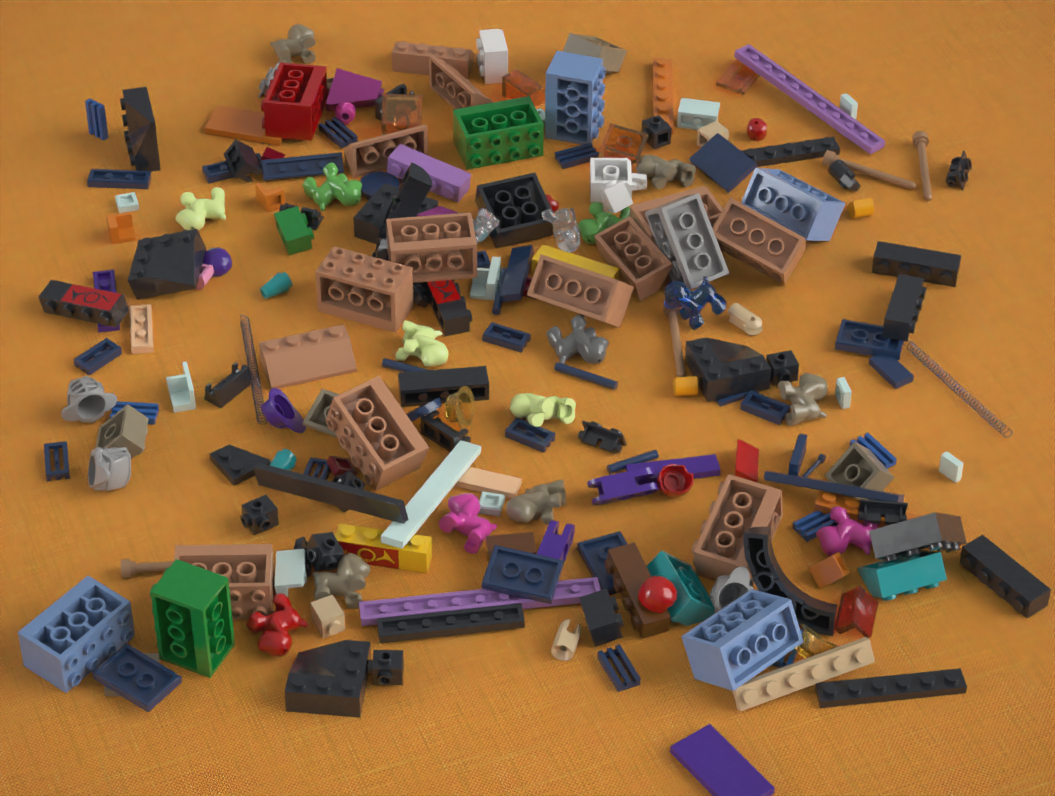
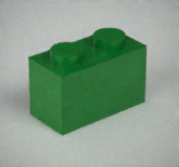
(293, 230)

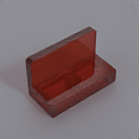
(856, 611)

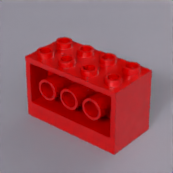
(295, 101)

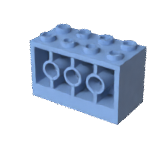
(574, 98)
(793, 204)
(76, 634)
(742, 639)

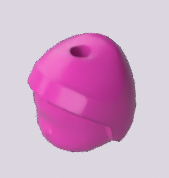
(345, 112)

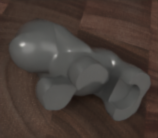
(579, 341)

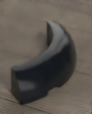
(406, 203)
(771, 579)

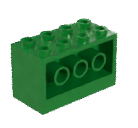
(498, 132)
(192, 618)

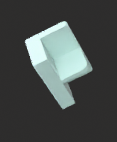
(696, 113)
(486, 283)
(181, 390)
(289, 570)

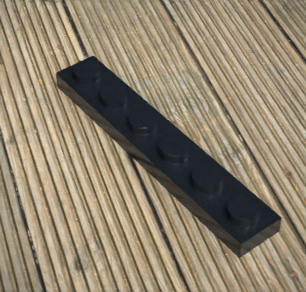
(792, 151)
(450, 623)
(890, 688)

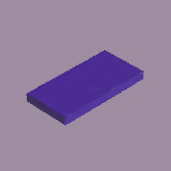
(719, 765)

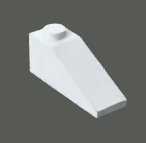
(615, 196)

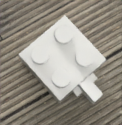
(492, 55)
(607, 169)

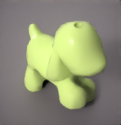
(198, 209)
(421, 342)
(538, 408)

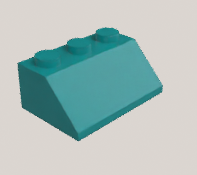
(903, 575)
(692, 600)

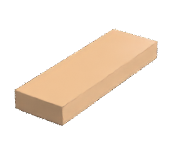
(141, 329)
(488, 481)

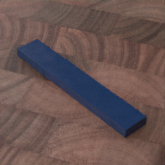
(832, 487)

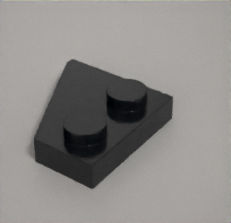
(236, 463)

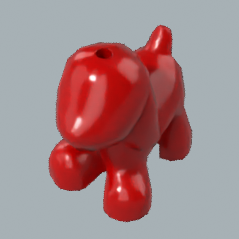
(276, 639)

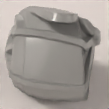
(87, 400)
(109, 468)
(730, 587)

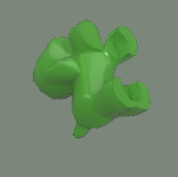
(335, 187)
(602, 221)

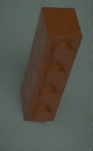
(628, 575)

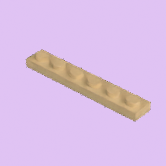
(804, 673)

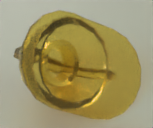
(460, 408)
(813, 643)

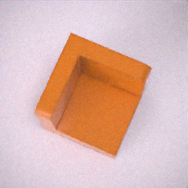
(271, 198)
(121, 227)
(829, 570)

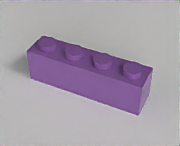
(446, 179)

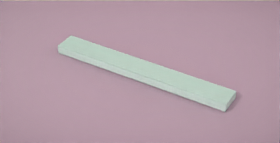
(432, 493)

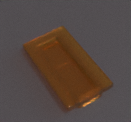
(738, 78)

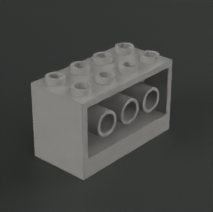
(687, 240)

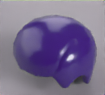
(219, 259)

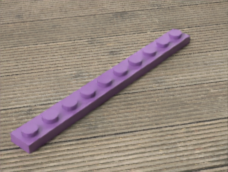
(810, 99)
(566, 593)

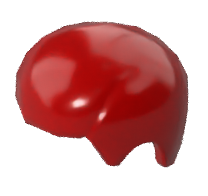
(674, 480)
(657, 594)

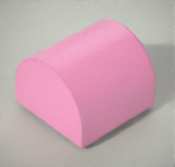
(205, 274)

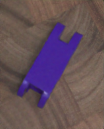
(623, 486)
(557, 545)

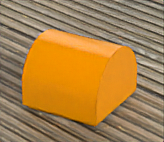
(861, 208)
(685, 386)

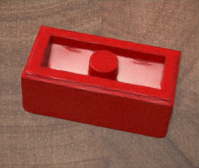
(746, 461)

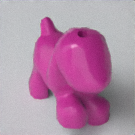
(464, 519)
(847, 531)

